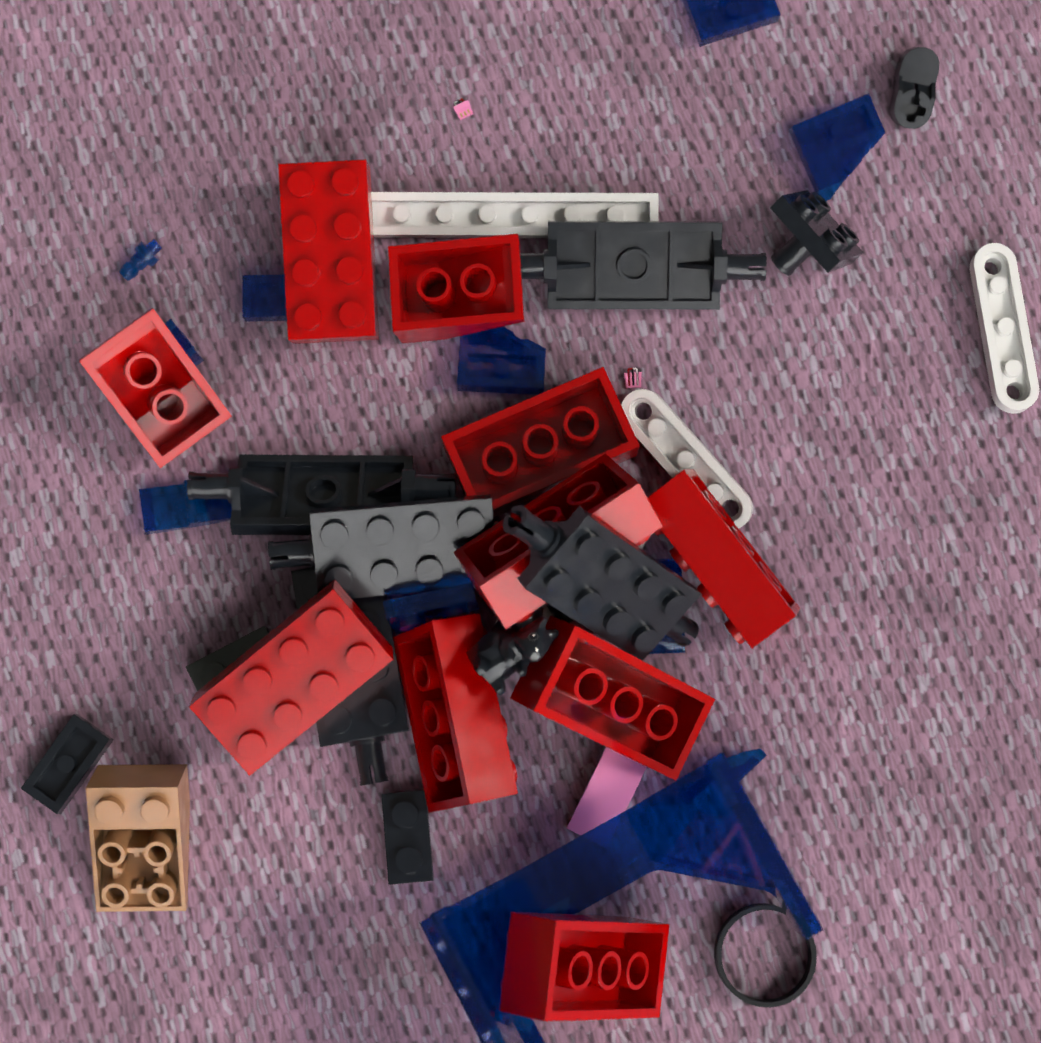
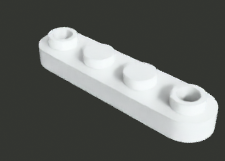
(1004, 328)
(680, 449)

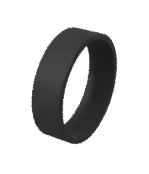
(782, 1000)

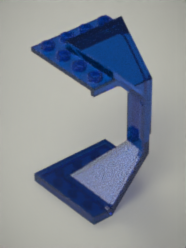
(688, 828)

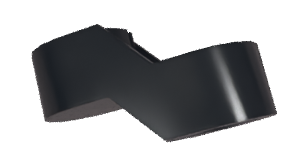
(920, 69)

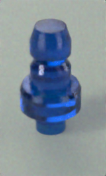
(144, 256)

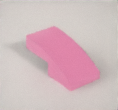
(607, 791)

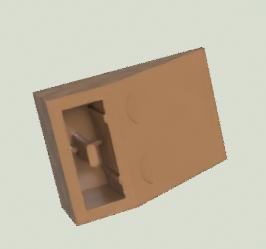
(139, 837)

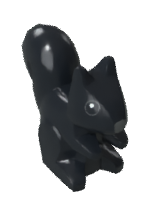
(511, 649)

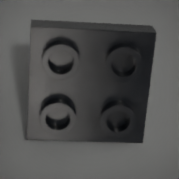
(814, 234)

